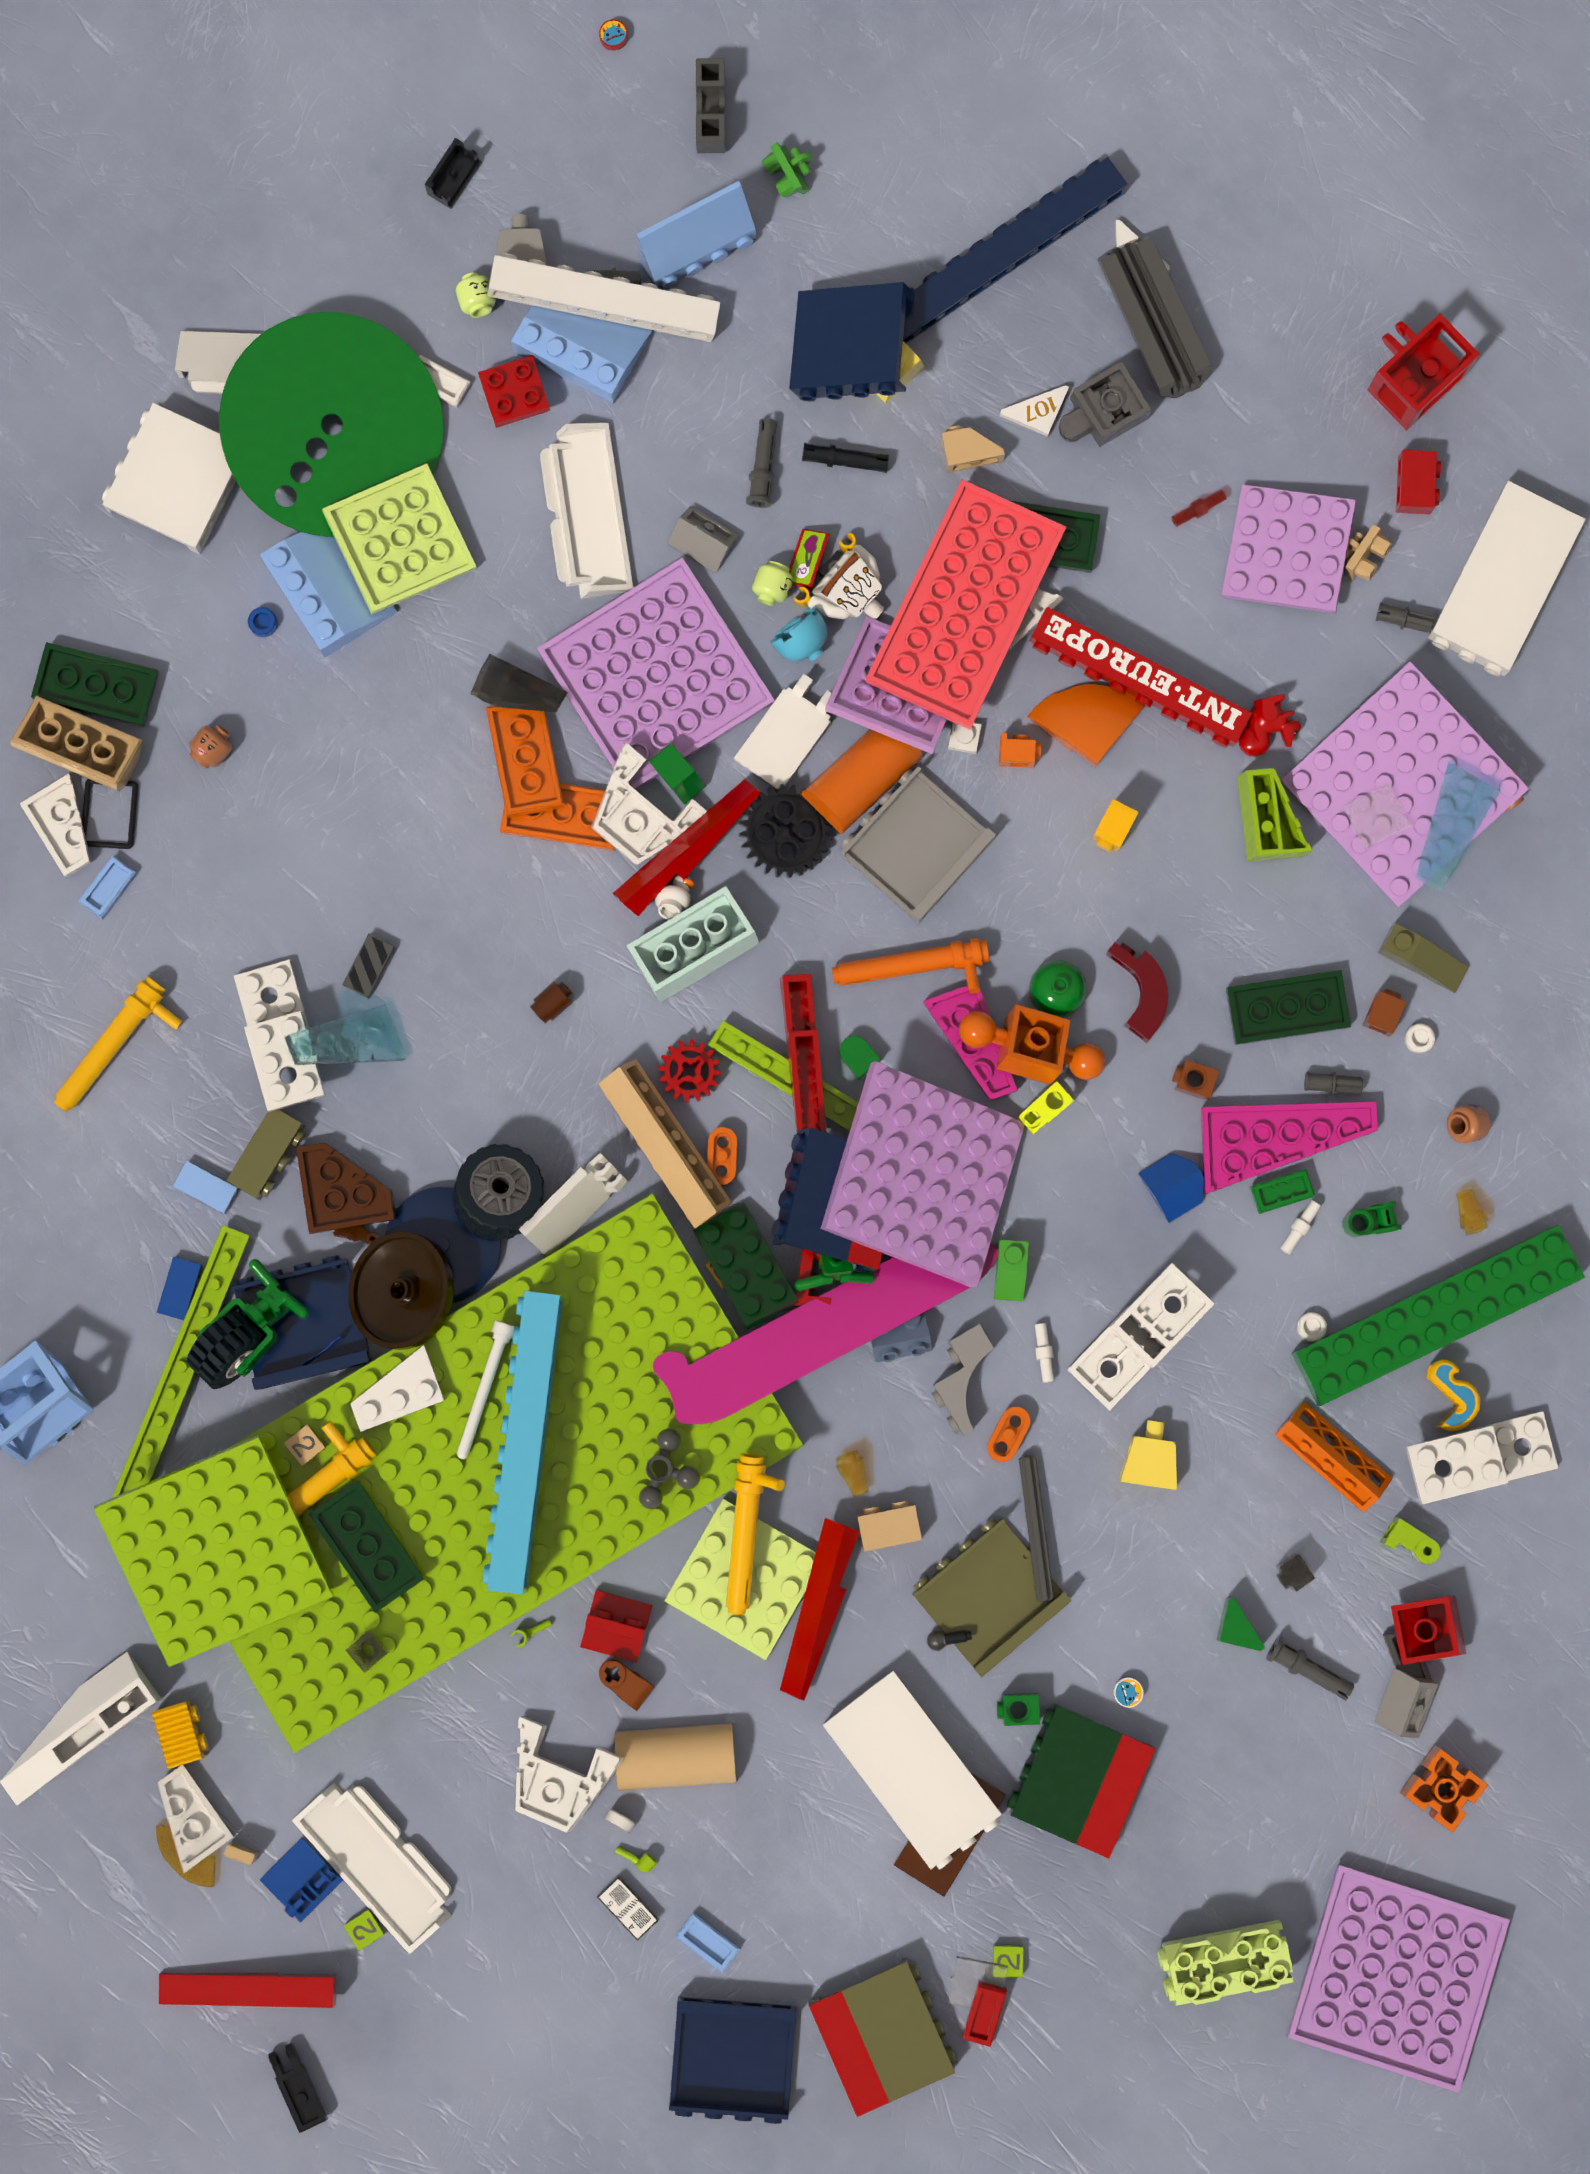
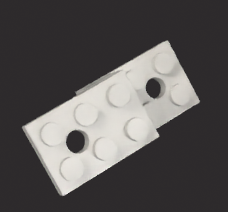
(267, 1032)
(1140, 1336)
(1481, 1457)

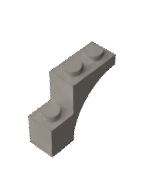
(951, 1392)

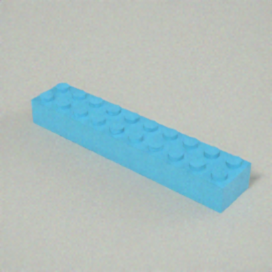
(524, 1443)

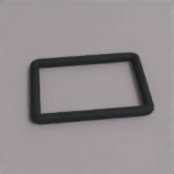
(134, 785)

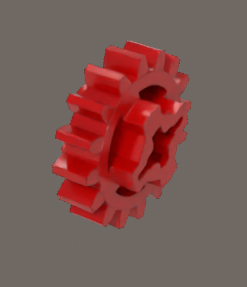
(679, 1080)

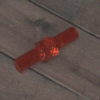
(1198, 508)

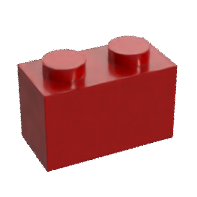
(1417, 482)

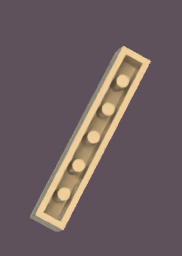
(665, 1143)

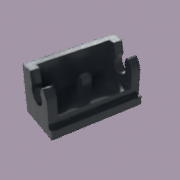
(452, 174)

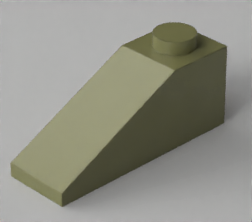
(1422, 957)

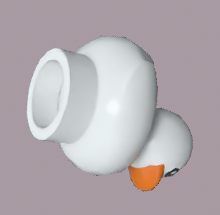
(674, 898)

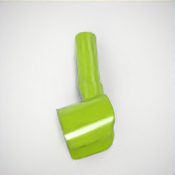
(527, 1633)
(644, 1864)

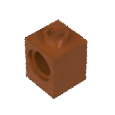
(1385, 1012)
(1207, 1075)

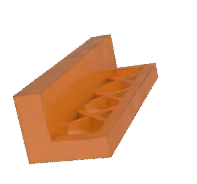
(1331, 1460)

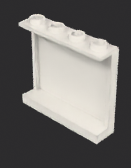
(172, 478)

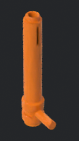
(956, 956)

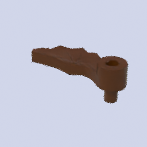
(356, 1234)

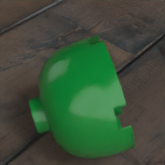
(1057, 988)

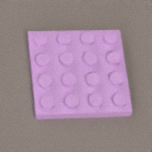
(1289, 548)
(874, 707)

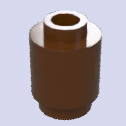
(552, 1001)

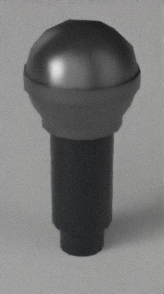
(938, 1640)

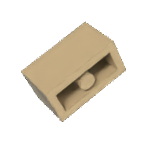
(889, 1527)

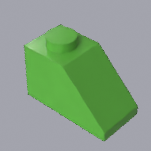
(1011, 1270)

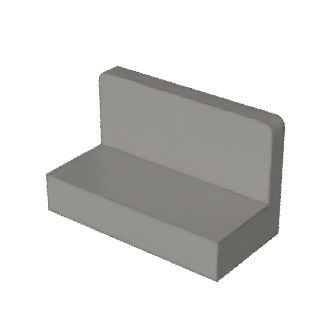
(702, 538)
(1406, 1704)

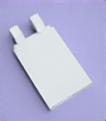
(785, 735)
(572, 1205)

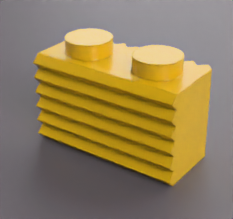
(180, 1734)

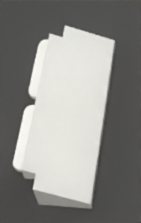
(209, 357)
(588, 510)
(377, 1863)

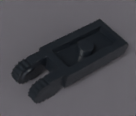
(298, 2091)

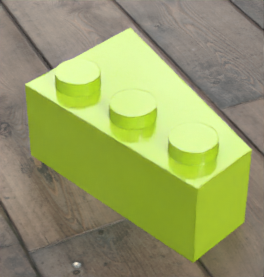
(1267, 818)

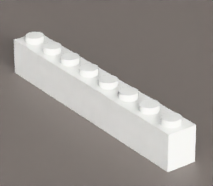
(603, 298)

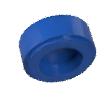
(262, 622)

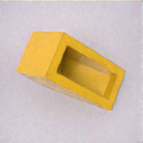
(1114, 826)

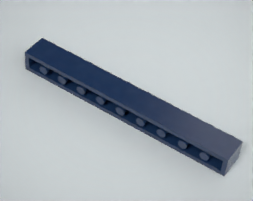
(1012, 245)

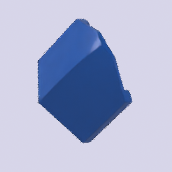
(1174, 1185)

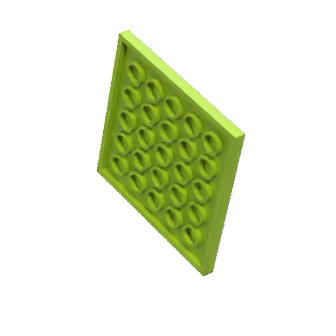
(213, 1550)

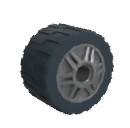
(501, 1170)

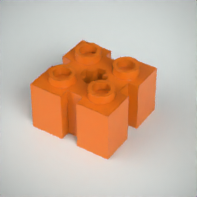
(1462, 1787)

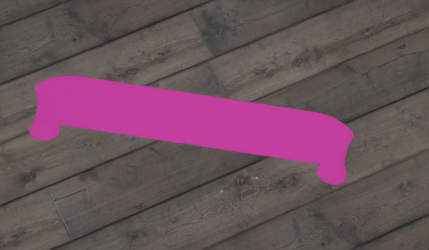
(802, 1340)

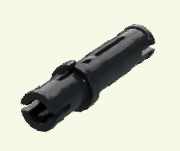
(845, 457)

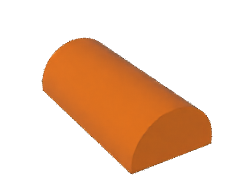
(860, 778)

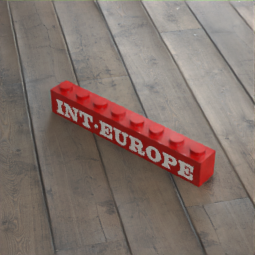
(1139, 677)

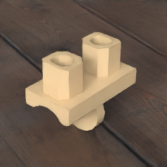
(1372, 543)

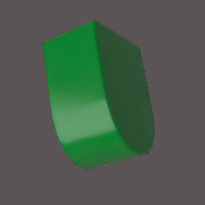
(857, 1055)

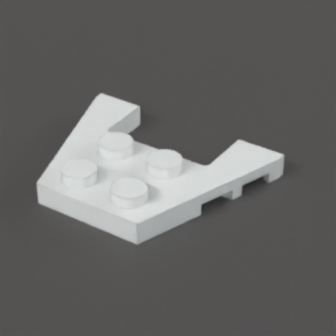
(631, 820)
(554, 1791)

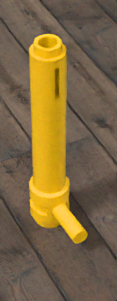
(136, 1008)
(343, 1466)
(748, 1487)

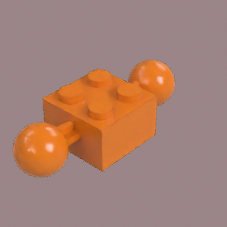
(1032, 1044)

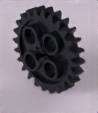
(768, 851)

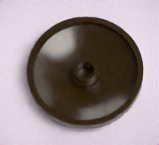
(401, 1290)

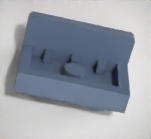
(904, 1340)

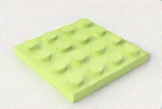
(399, 538)
(777, 1583)

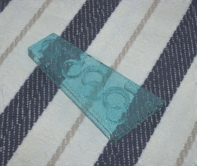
(1456, 818)
(351, 1039)

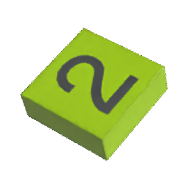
(364, 1929)
(1011, 1956)

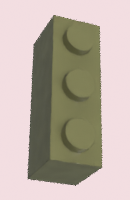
(266, 1154)

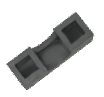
(710, 105)

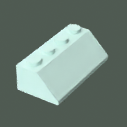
(693, 944)

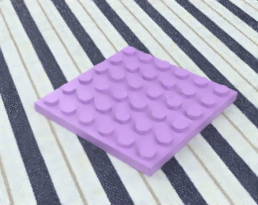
(656, 671)
(1403, 741)
(923, 1175)
(1398, 1978)

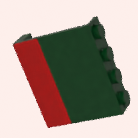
(1080, 1780)

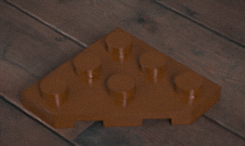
(340, 1192)

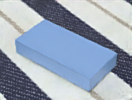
(107, 887)
(205, 1187)
(708, 1942)

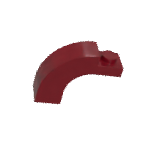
(1152, 990)

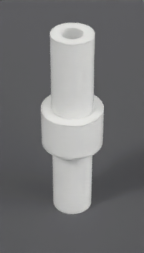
(1300, 1227)
(1044, 1353)

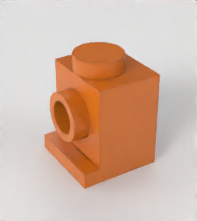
(1018, 751)

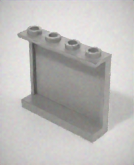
(916, 844)

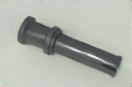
(761, 476)
(1298, 1662)

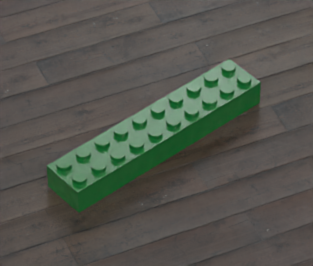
(1438, 1315)

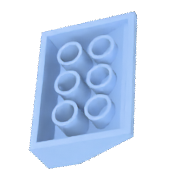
(696, 236)
(581, 348)
(321, 590)

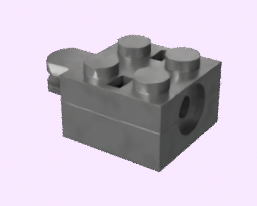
(1107, 410)

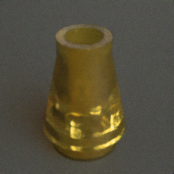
(1471, 1213)
(853, 1472)

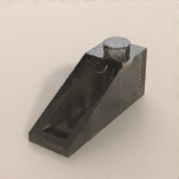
(514, 688)

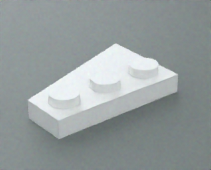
(59, 824)
(399, 1393)
(191, 1818)

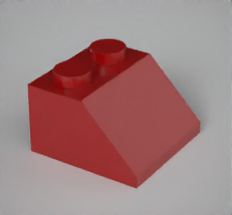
(1428, 1630)

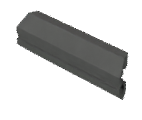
(1156, 317)

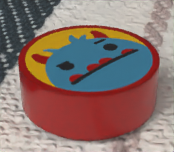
(613, 34)

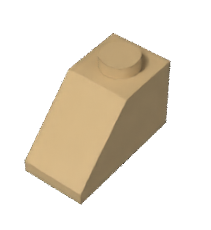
(968, 449)

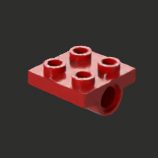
(514, 391)

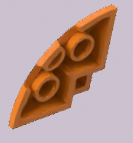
(1087, 718)

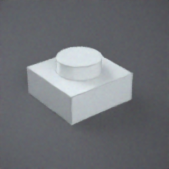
(964, 739)

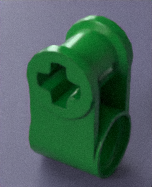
(1377, 1220)

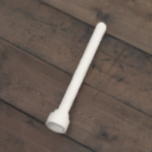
(502, 1334)

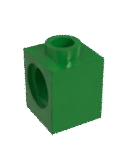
(1032, 1713)

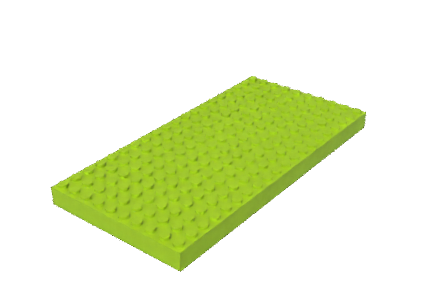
(624, 1304)

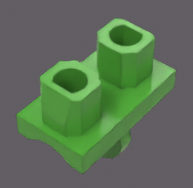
(781, 159)

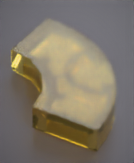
(200, 1874)

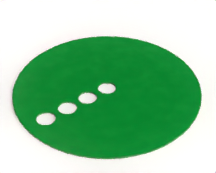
(318, 369)

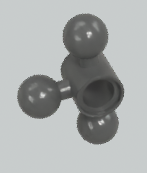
(686, 1477)

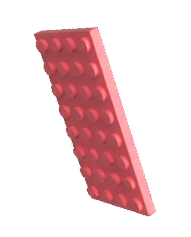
(965, 604)

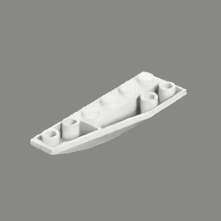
(82, 1724)

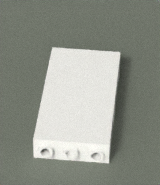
(1506, 579)
(913, 1771)

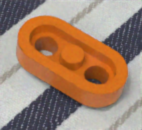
(722, 1156)
(1010, 1435)

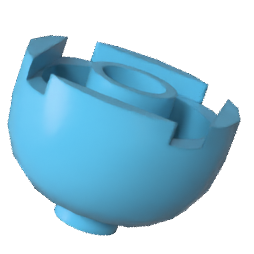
(802, 637)

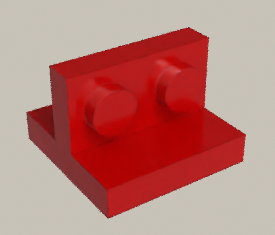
(616, 1626)

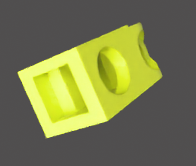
(1046, 1107)

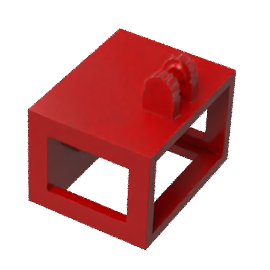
(1420, 370)

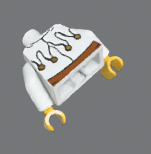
(848, 586)

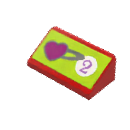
(808, 558)

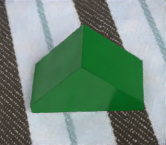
(677, 773)
(1236, 1628)

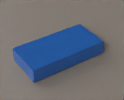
(179, 1288)

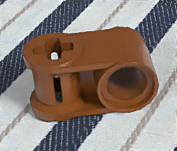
(630, 1685)

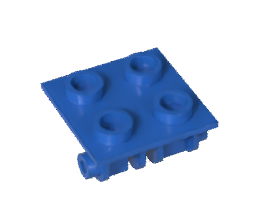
(301, 1880)

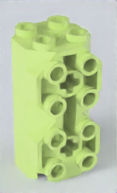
(1225, 1963)

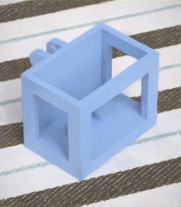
(37, 1403)

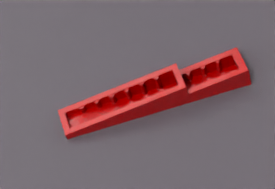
(686, 850)
(803, 1051)
(819, 1606)
(248, 1989)

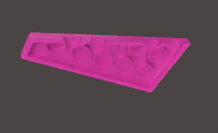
(1260, 1138)

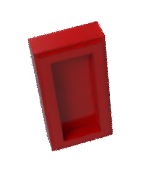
(984, 2013)

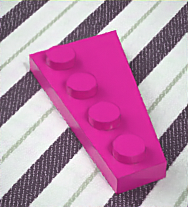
(948, 1012)

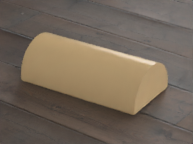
(78, 743)
(675, 1756)

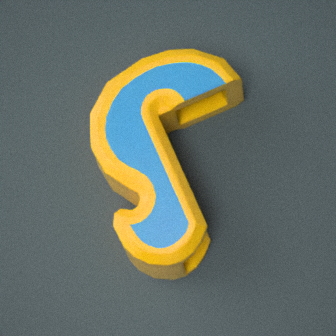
(1459, 1392)

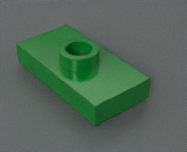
(1282, 1191)

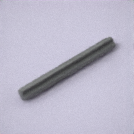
(1036, 1528)

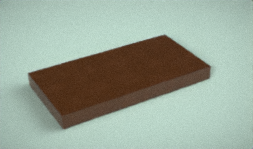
(941, 1880)

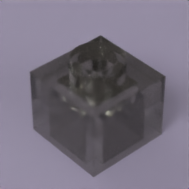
(1294, 1573)
(357, 1653)

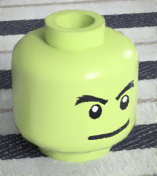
(473, 295)
(772, 583)

